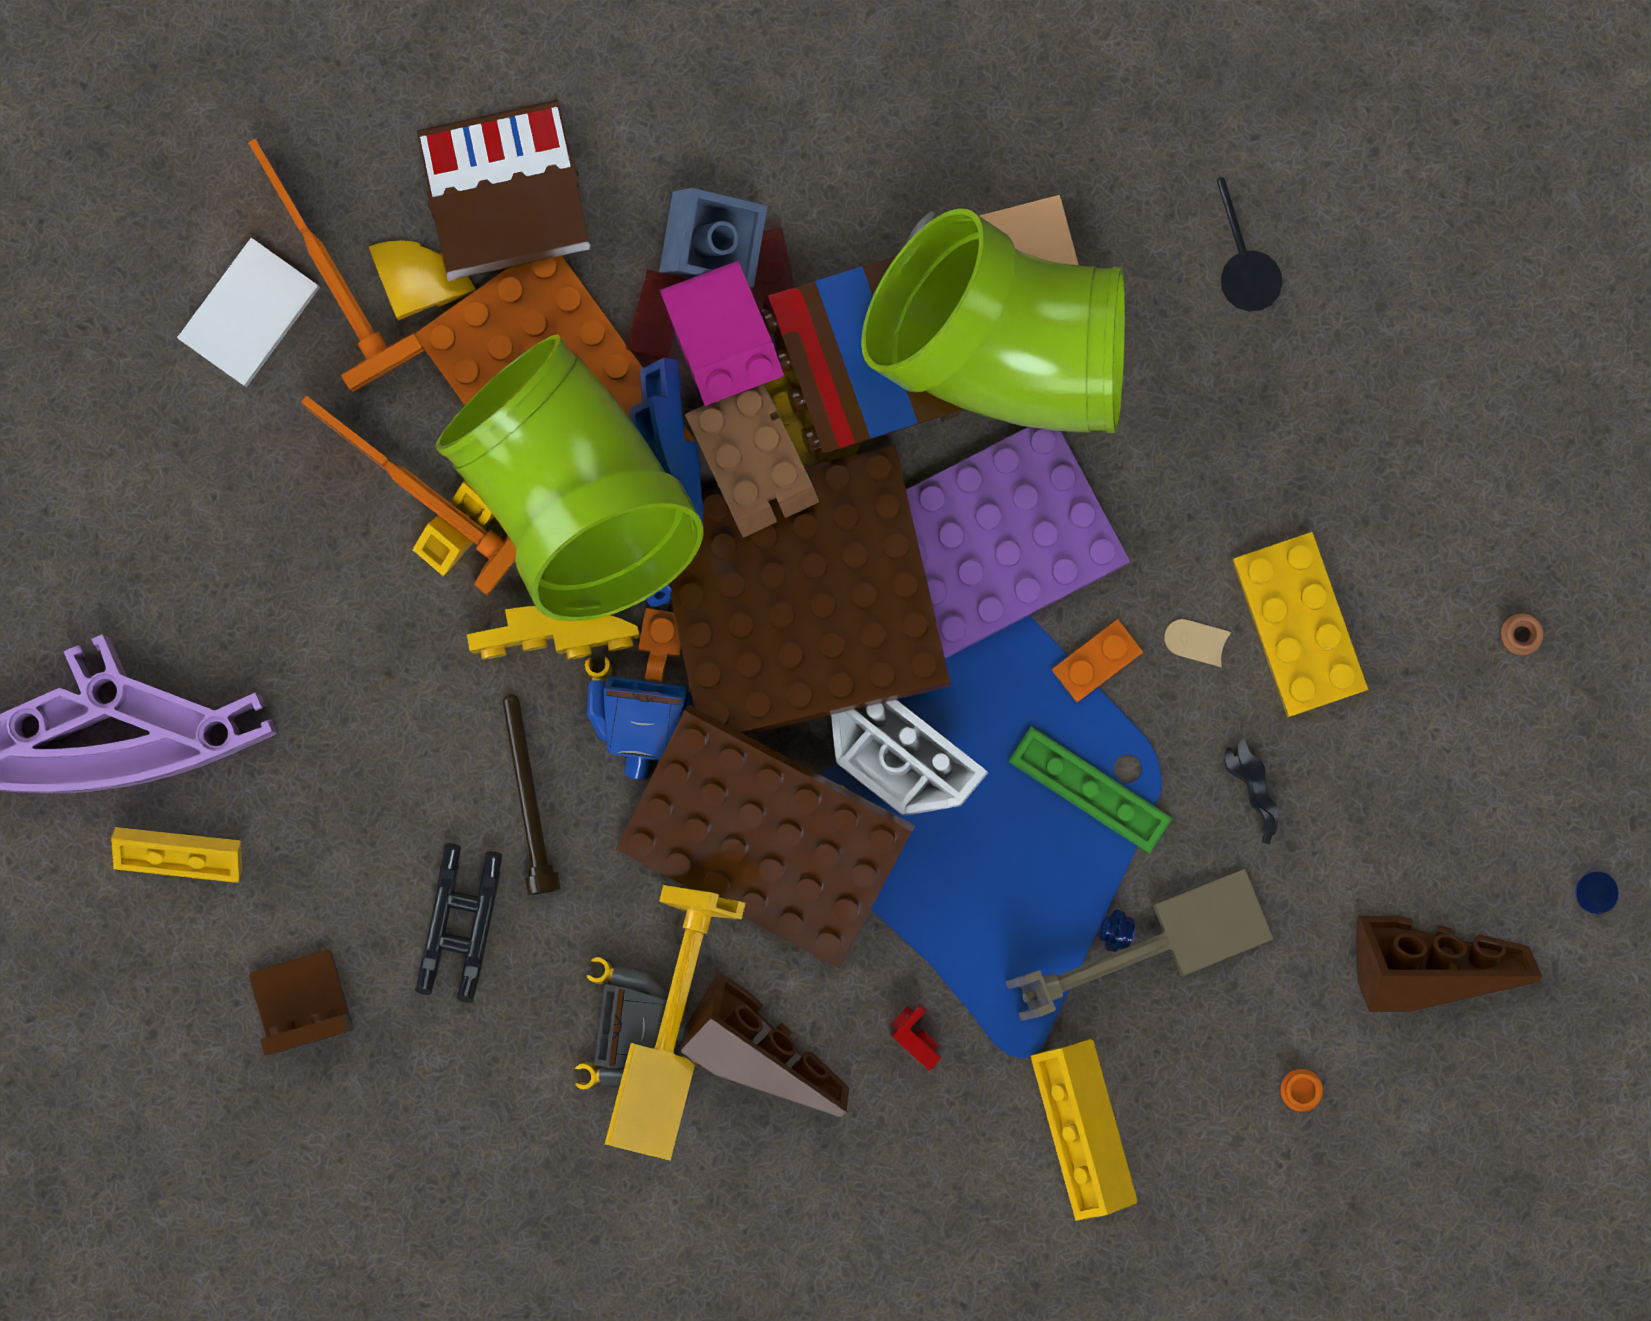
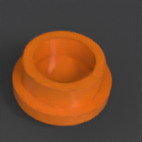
(1301, 1090)

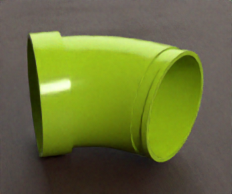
(1000, 328)
(572, 486)

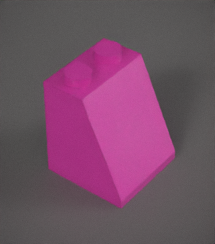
(721, 333)

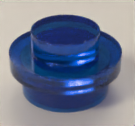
(1596, 892)
(1117, 931)

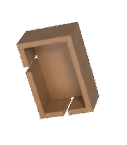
(752, 458)

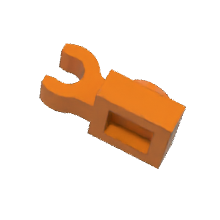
(660, 639)

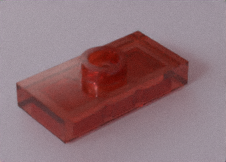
(773, 267)
(652, 327)

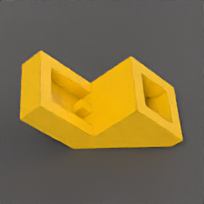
(442, 543)

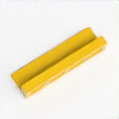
(1084, 1130)

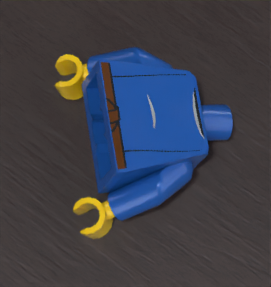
(634, 716)

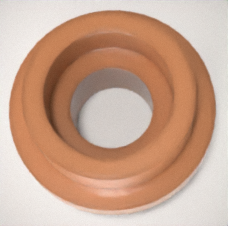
(1534, 630)

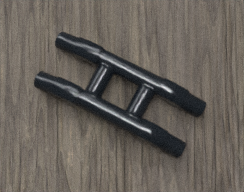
(439, 940)

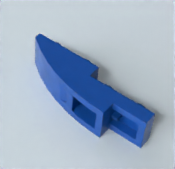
(662, 427)

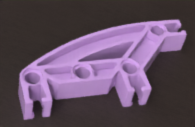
(174, 745)

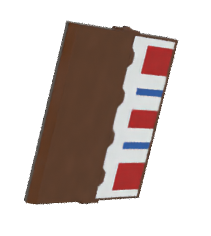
(503, 190)

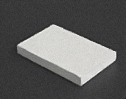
(248, 312)

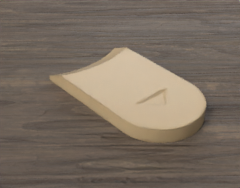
(1196, 641)

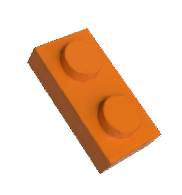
(1097, 660)

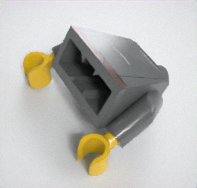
(629, 1015)

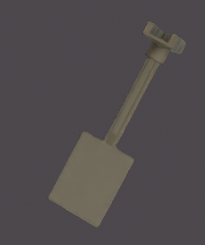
(1196, 928)

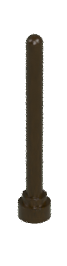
(541, 875)

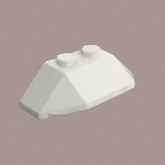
(903, 759)

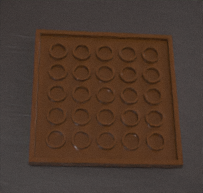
(812, 608)

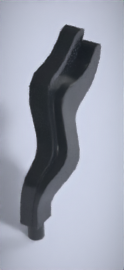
(1252, 772)

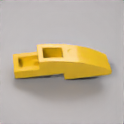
(532, 630)

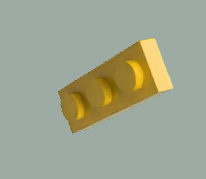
(177, 854)

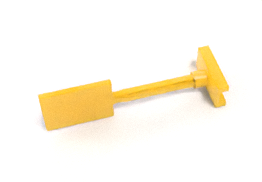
(656, 1079)

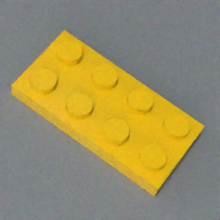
(1299, 624)

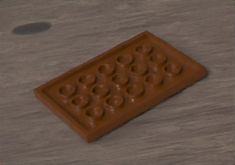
(765, 834)

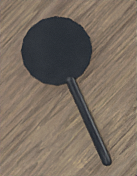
(1251, 277)

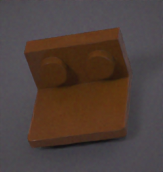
(300, 1002)

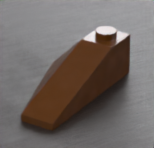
(1419, 969)
(741, 1046)

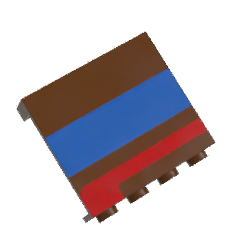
(822, 355)

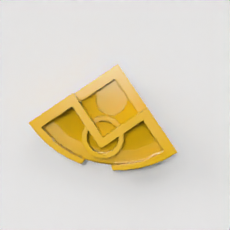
(416, 277)

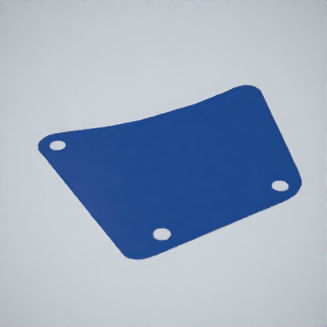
(1016, 869)

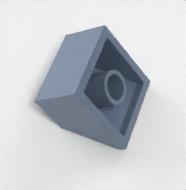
(711, 232)

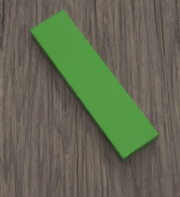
(1090, 790)

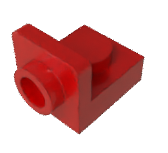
(921, 1045)

